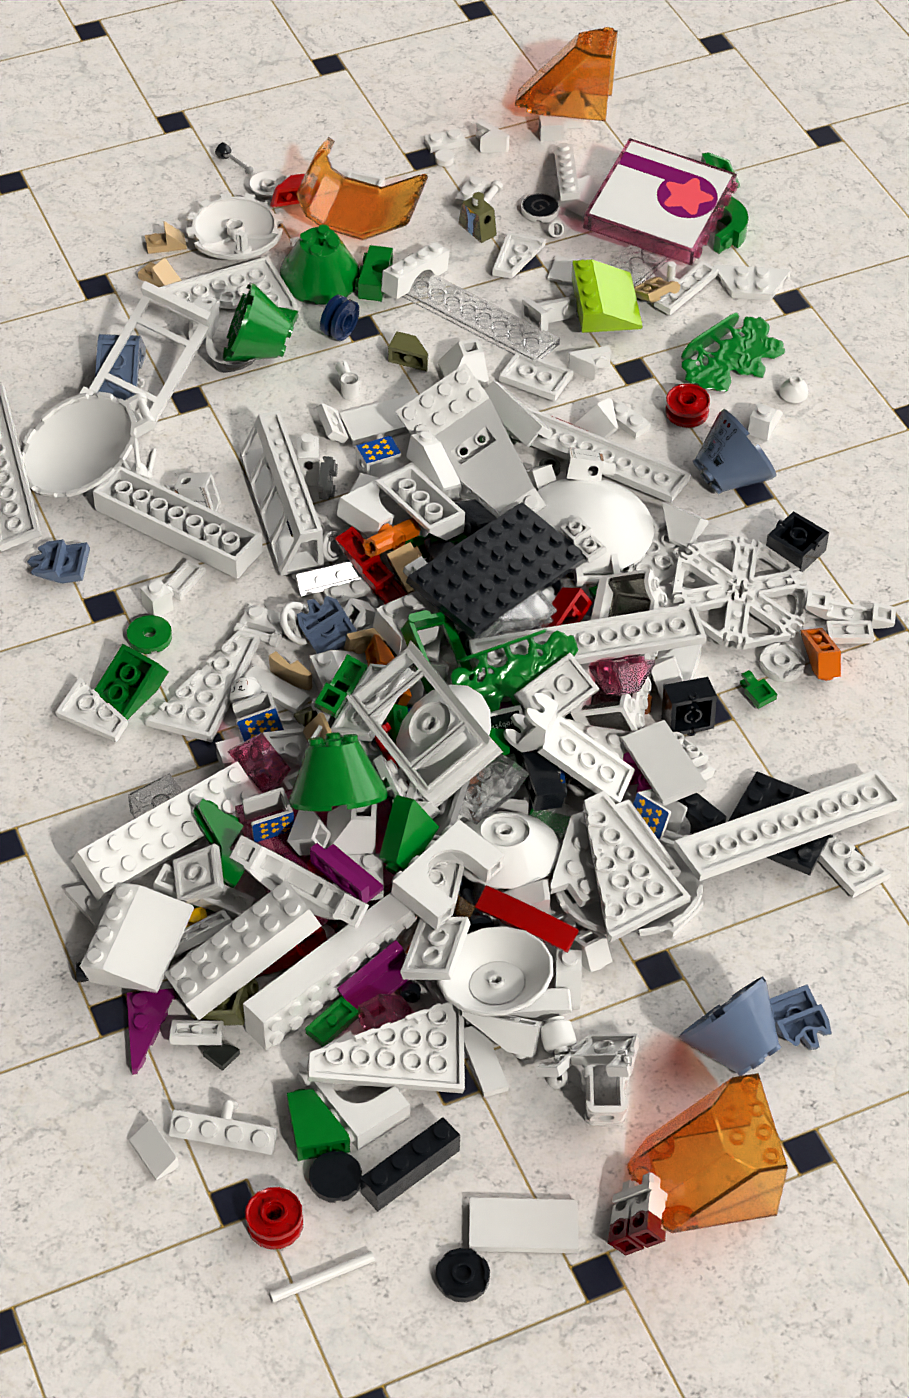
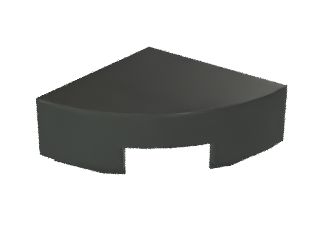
(221, 1055)

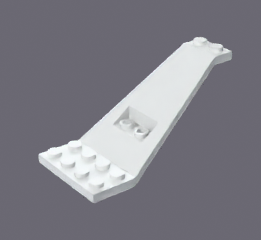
(456, 415)

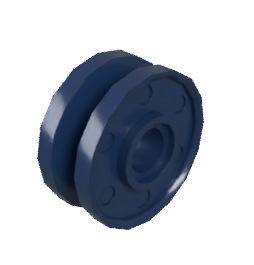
(339, 317)

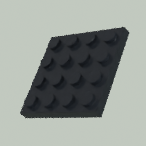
(767, 792)

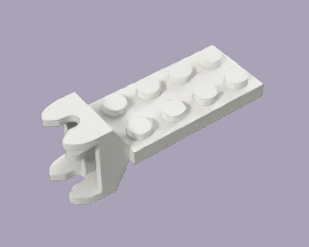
(569, 749)

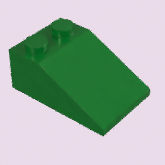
(130, 681)

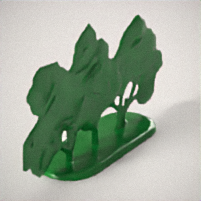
(736, 353)
(518, 669)

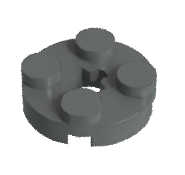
(327, 471)

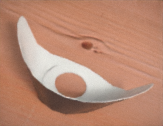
(216, 357)

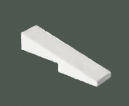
(230, 899)

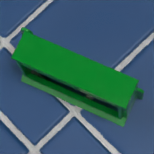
(425, 620)

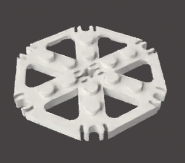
(754, 590)

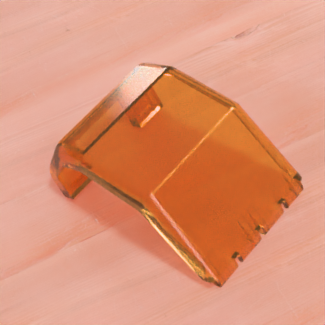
(354, 205)

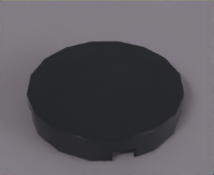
(335, 1176)
(462, 1275)

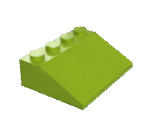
(604, 297)

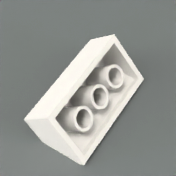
(424, 502)

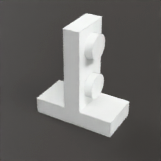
(549, 311)

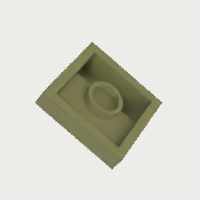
(232, 1009)

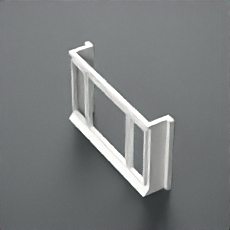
(176, 305)
(461, 770)

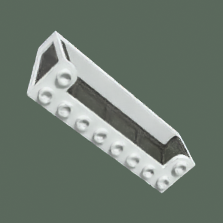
(619, 596)

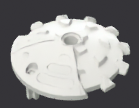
(235, 227)

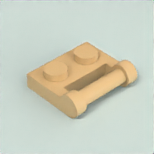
(655, 288)

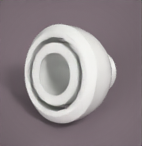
(794, 390)
(331, 549)

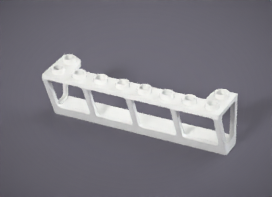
(293, 492)

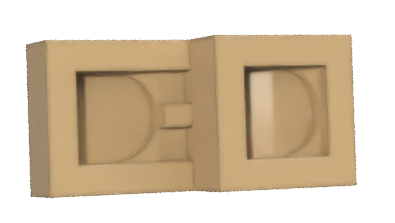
(292, 673)

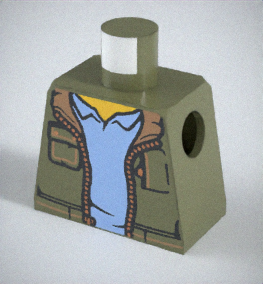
(478, 218)

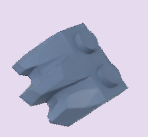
(60, 561)
(325, 625)
(800, 1017)

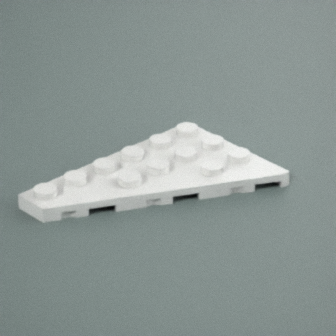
(411, 1053)

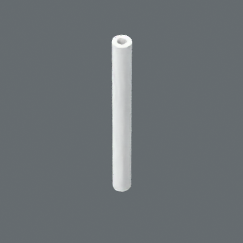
(322, 1276)

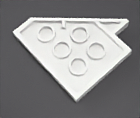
(661, 556)
(575, 864)

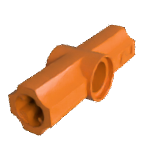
(391, 537)

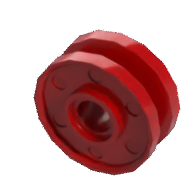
(687, 405)
(278, 1232)

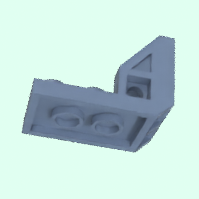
(126, 365)

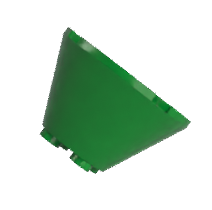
(319, 267)
(257, 329)
(336, 774)

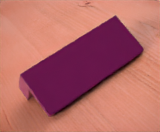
(345, 872)
(376, 977)

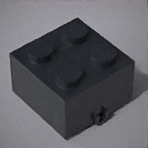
(798, 540)
(689, 705)

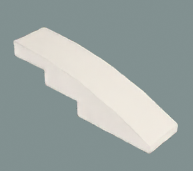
(550, 1004)

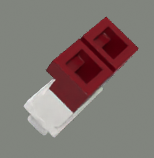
(637, 1215)

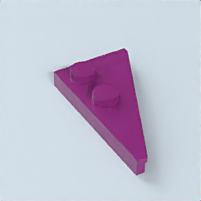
(145, 1017)

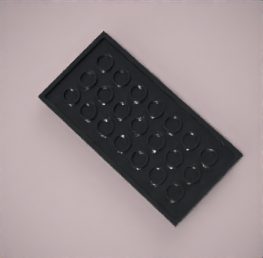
(496, 569)

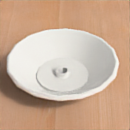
(431, 720)
(527, 847)
(499, 972)

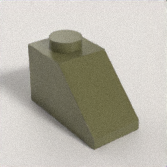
(407, 351)

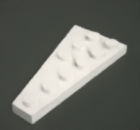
(205, 697)

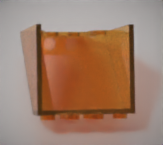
(575, 79)
(717, 1159)

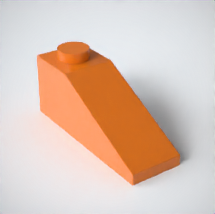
(822, 653)

